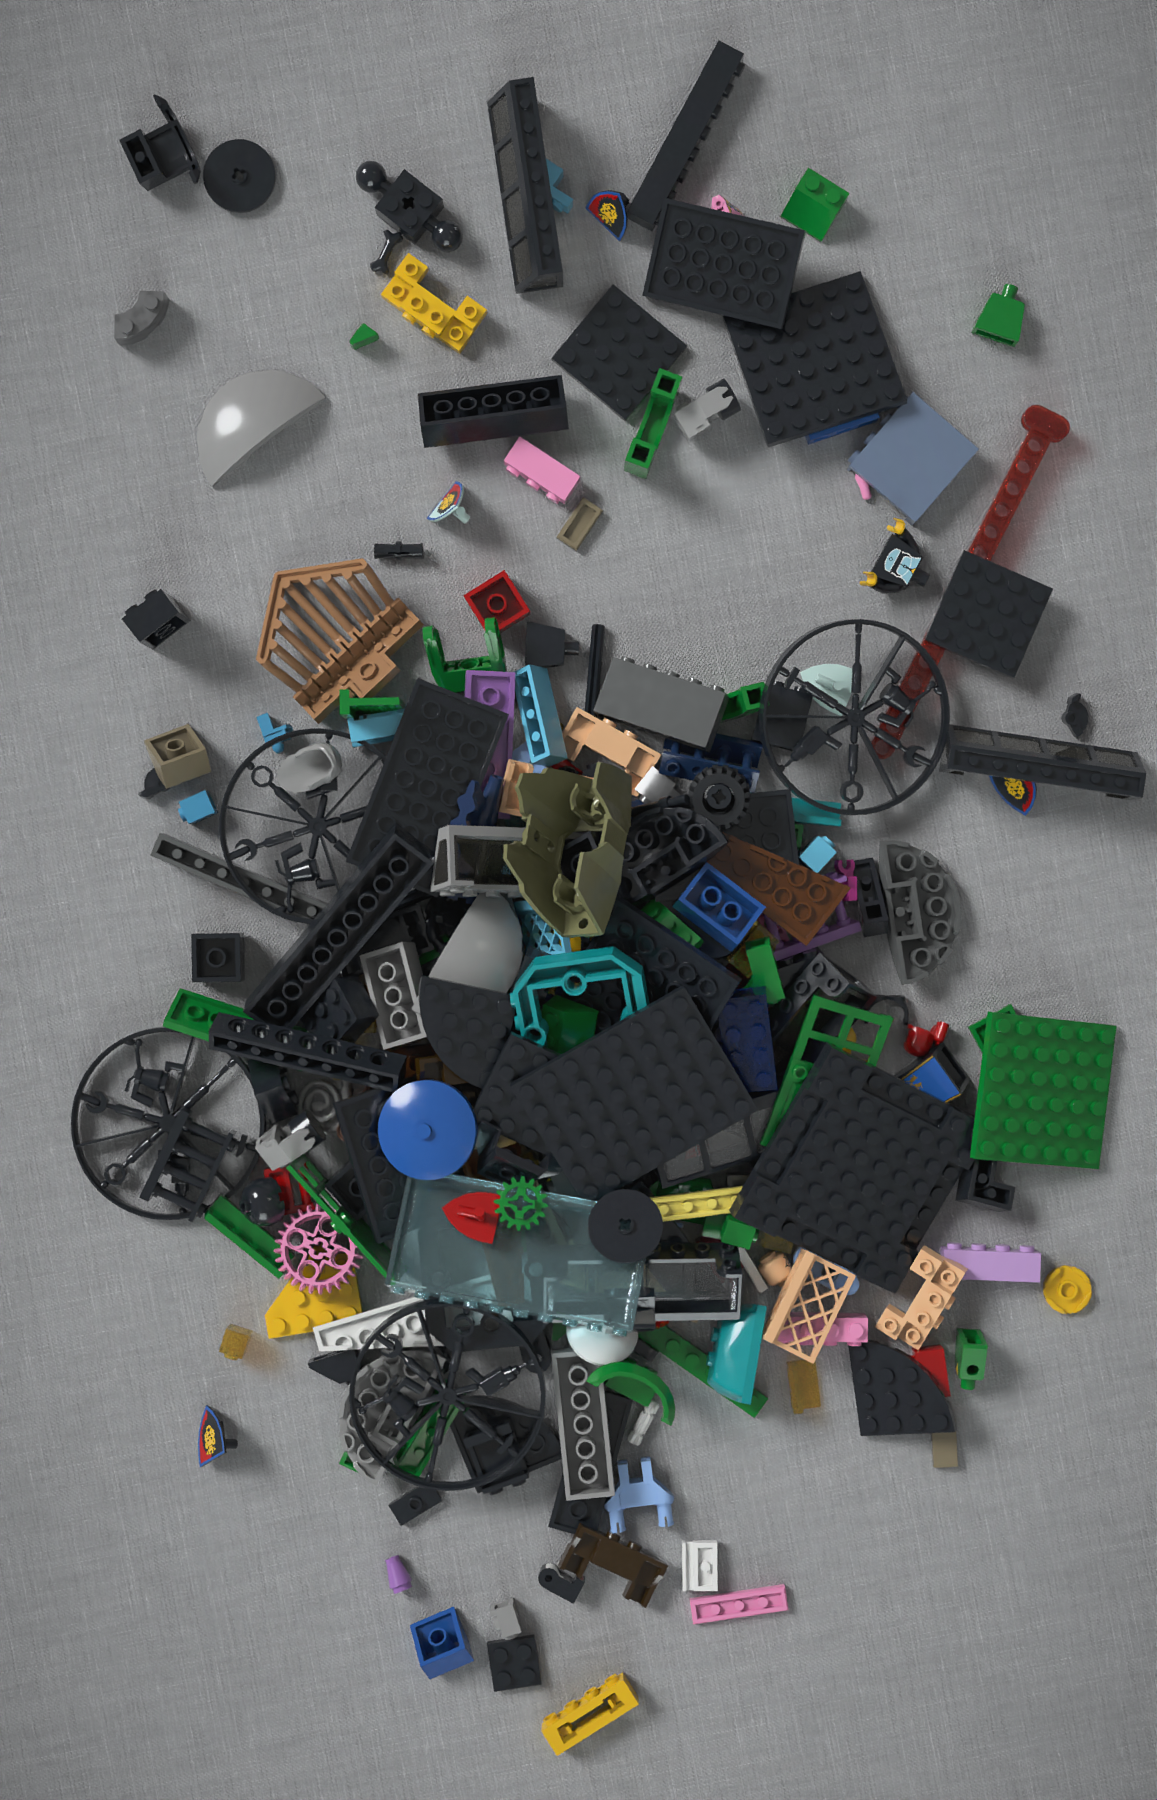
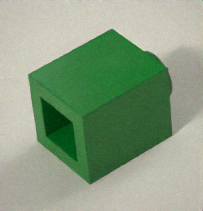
(738, 1233)

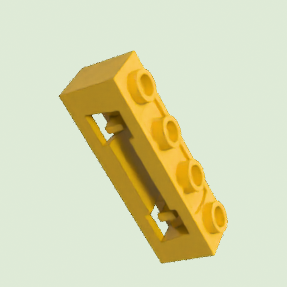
(558, 1727)

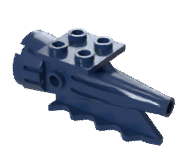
(479, 809)

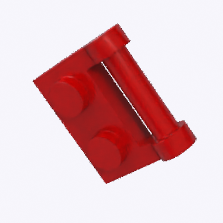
(283, 1178)

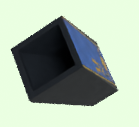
(936, 1074)

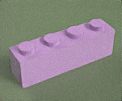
(996, 1263)

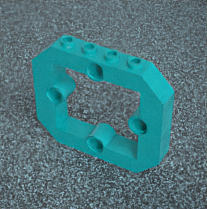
(589, 967)

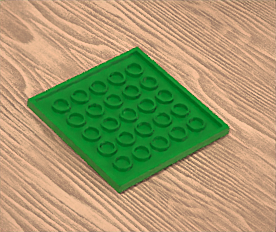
(1043, 1091)

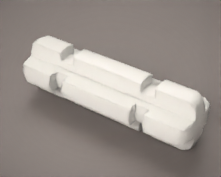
(642, 1423)

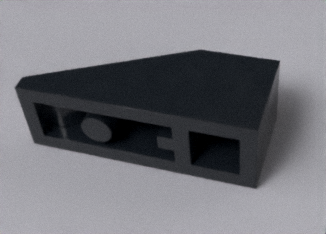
(870, 899)

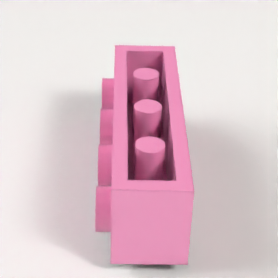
(846, 1328)

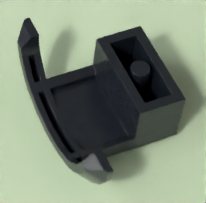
(162, 152)

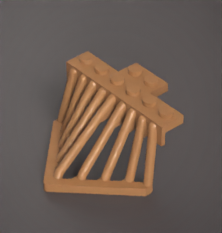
(362, 663)

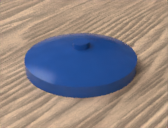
(427, 1129)

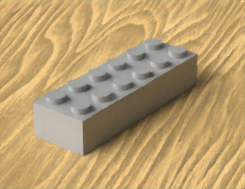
(582, 1428)

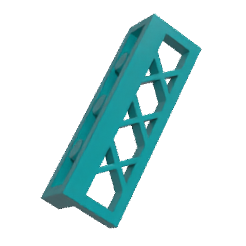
(809, 814)

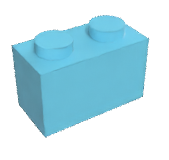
(817, 853)

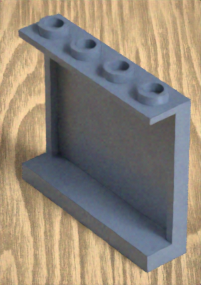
(912, 457)

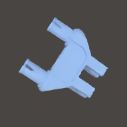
(636, 1493)

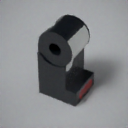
(560, 1583)

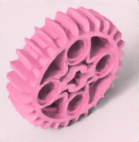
(298, 1276)

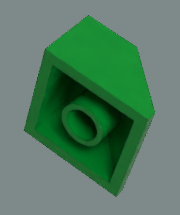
(814, 204)
(568, 1023)

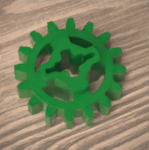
(521, 1192)

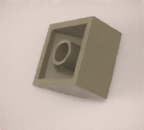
(178, 756)

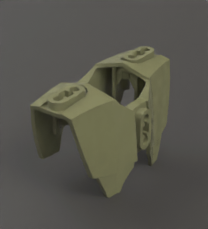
(554, 808)

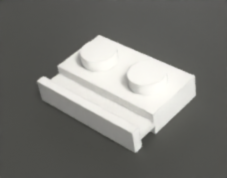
(699, 1565)

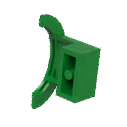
(635, 1383)

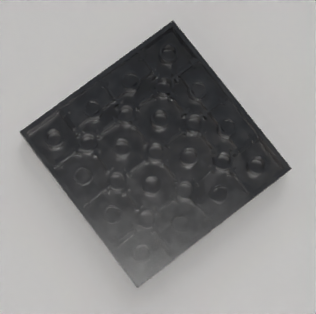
(858, 1168)

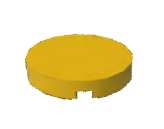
(1067, 1289)

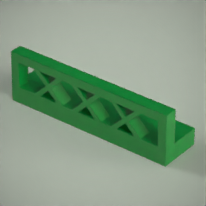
(249, 1237)
(418, 1449)

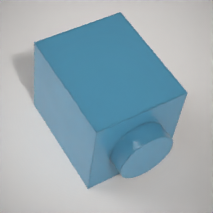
(197, 807)

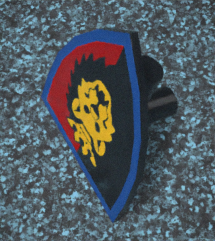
(610, 211)
(1016, 793)
(212, 1438)

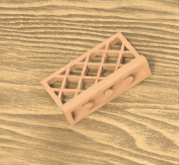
(786, 1302)

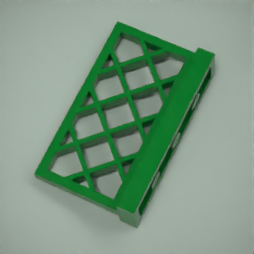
(352, 706)

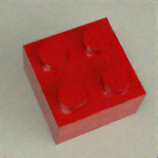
(497, 599)

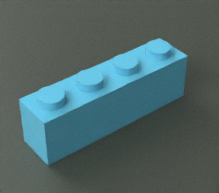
(539, 716)

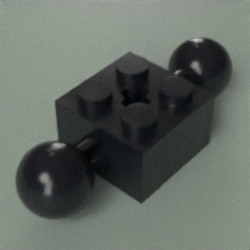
(411, 222)

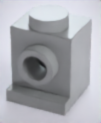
(506, 1618)

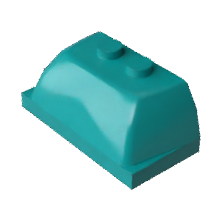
(736, 1353)

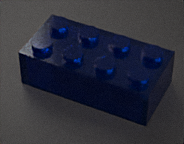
(748, 1038)

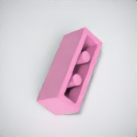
(541, 471)

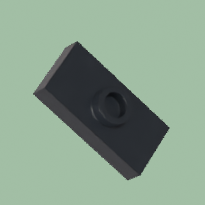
(414, 1503)

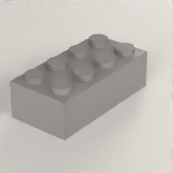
(393, 987)

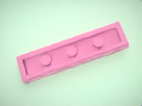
(739, 1604)

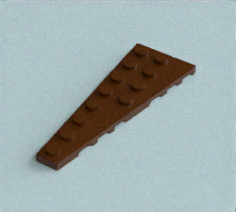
(791, 893)

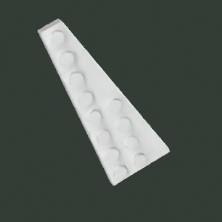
(354, 1330)

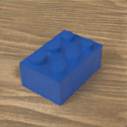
(719, 907)

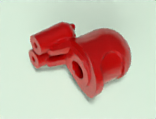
(920, 1040)

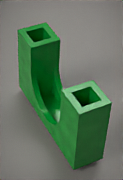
(659, 408)
(764, 969)

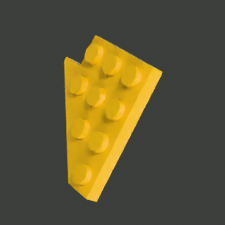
(299, 1311)

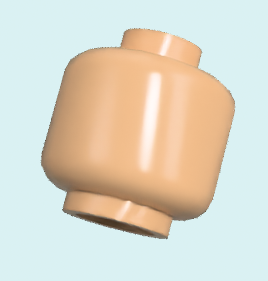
(774, 1268)

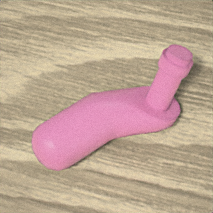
(864, 488)

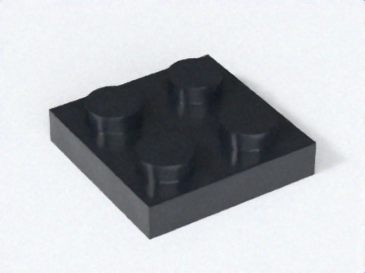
(514, 1663)

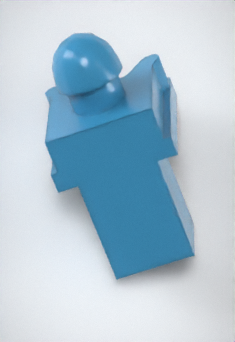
(269, 732)

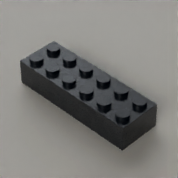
(492, 411)

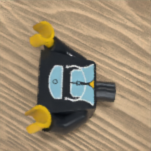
(897, 563)

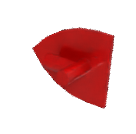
(474, 1215)

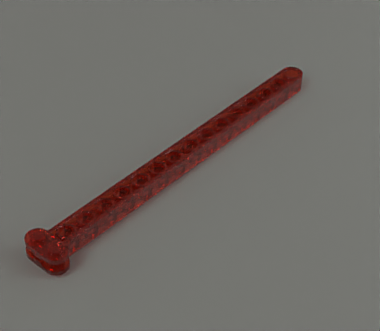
(1043, 427)

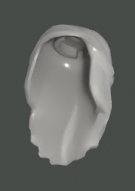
(309, 768)

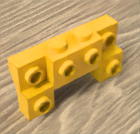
(427, 310)

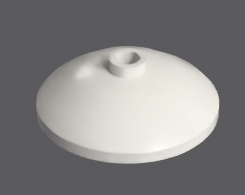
(600, 1347)

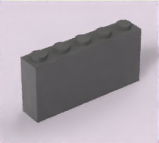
(662, 703)

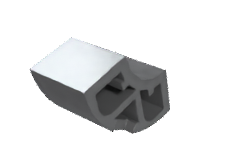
(141, 318)
(656, 786)

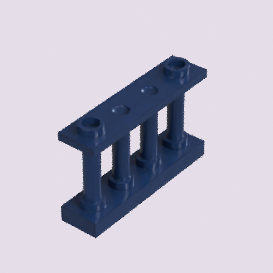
(724, 749)

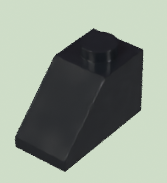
(336, 1365)

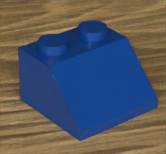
(441, 1643)

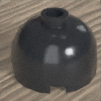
(262, 1203)

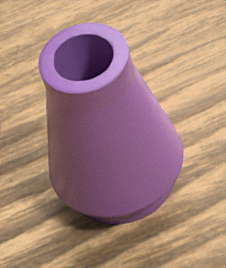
(397, 1575)

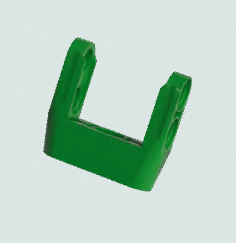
(452, 673)

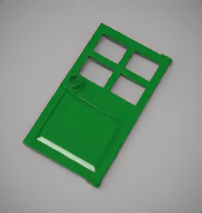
(798, 1069)
(342, 1221)

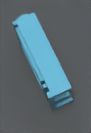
(376, 728)

